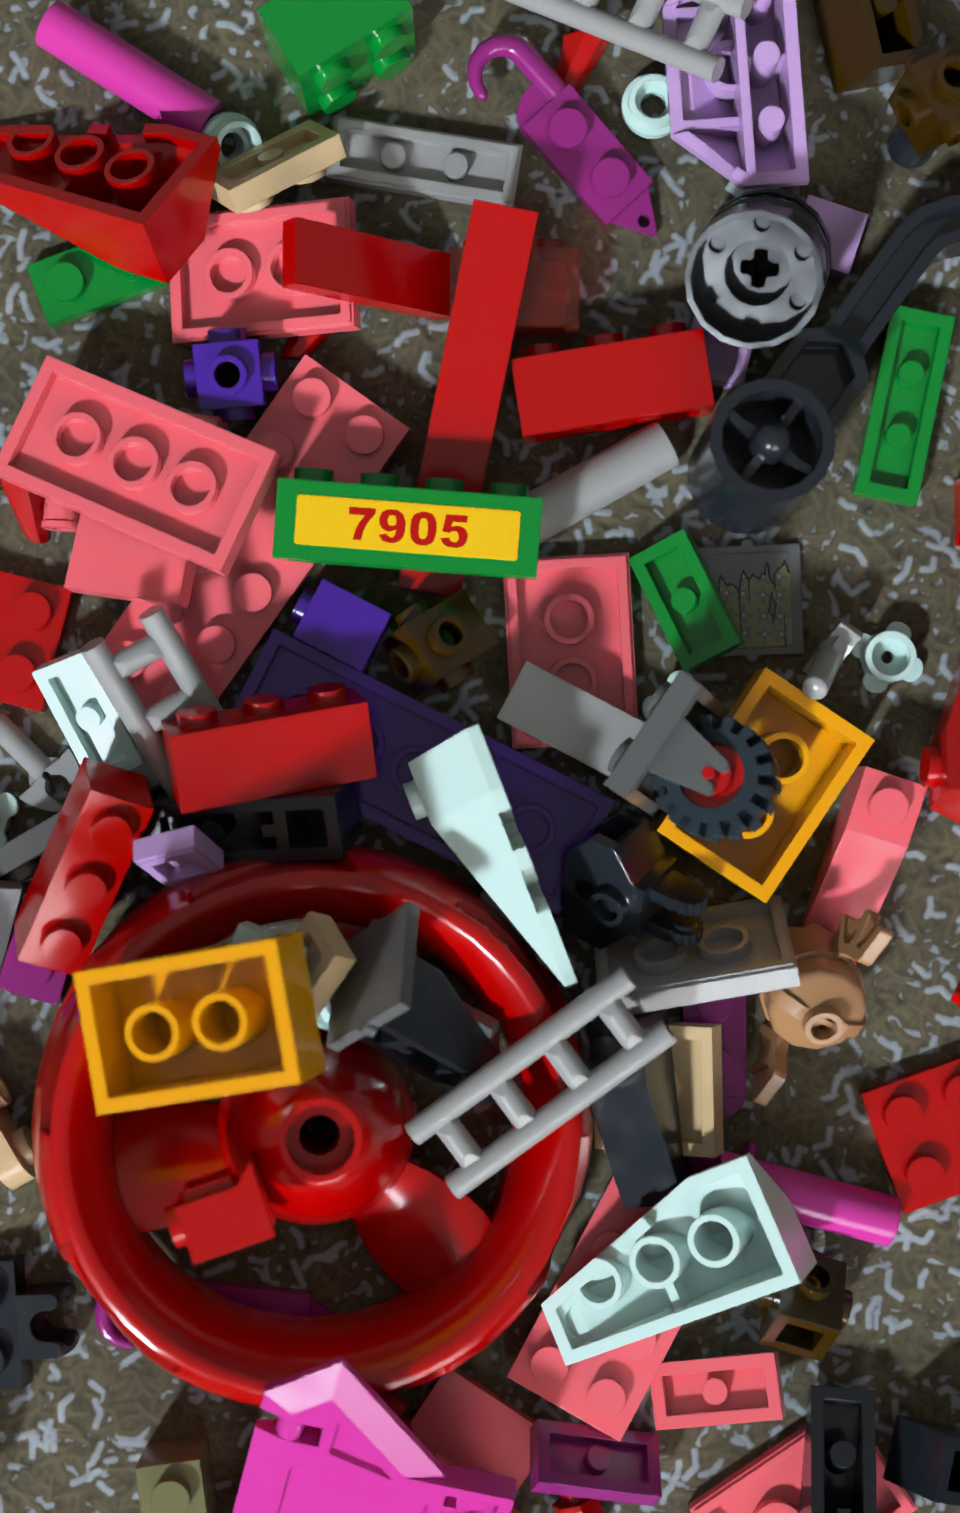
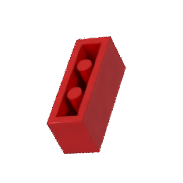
(612, 383)
(268, 747)
(82, 866)

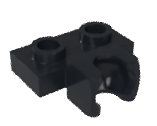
(25, 1324)

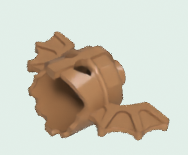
(827, 1003)

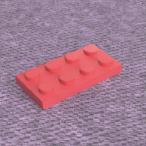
(137, 465)
(608, 1385)

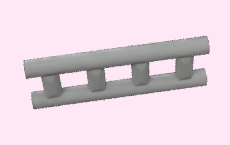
(637, 31)
(112, 673)
(582, 1084)

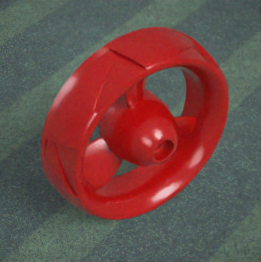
(458, 1265)

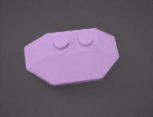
(754, 115)

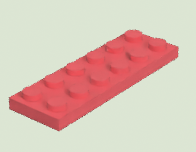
(310, 425)

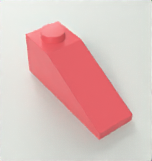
(864, 846)

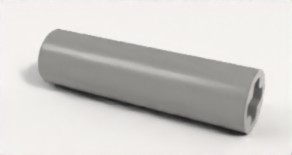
(604, 478)

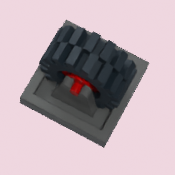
(696, 765)

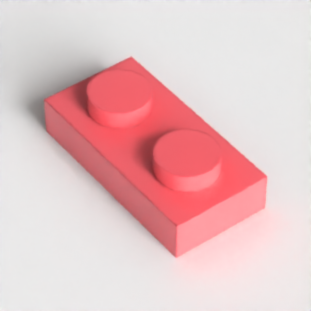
(718, 1391)

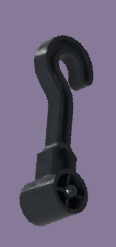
(777, 432)

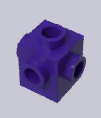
(256, 368)

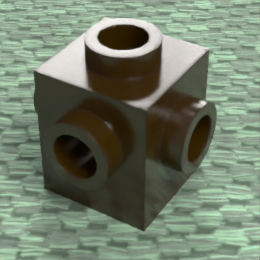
(929, 98)
(438, 643)
(809, 1314)

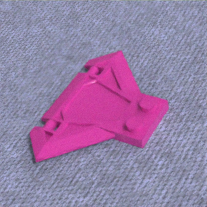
(351, 1454)

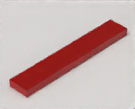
(475, 358)

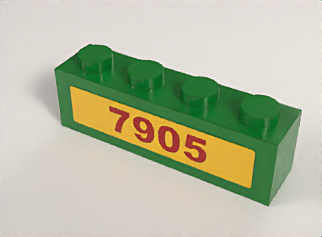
(407, 527)

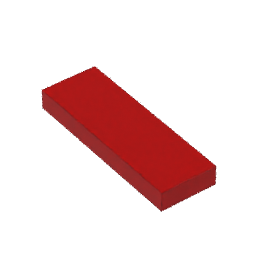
(365, 269)

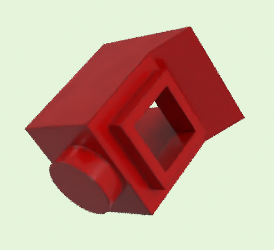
(222, 1212)

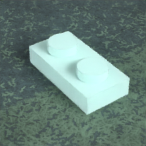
(86, 712)

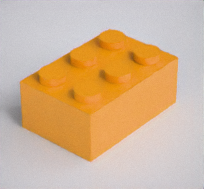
(815, 761)
(199, 1023)

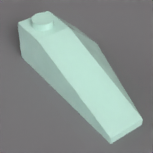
(472, 815)
(694, 1254)

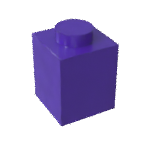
(340, 624)

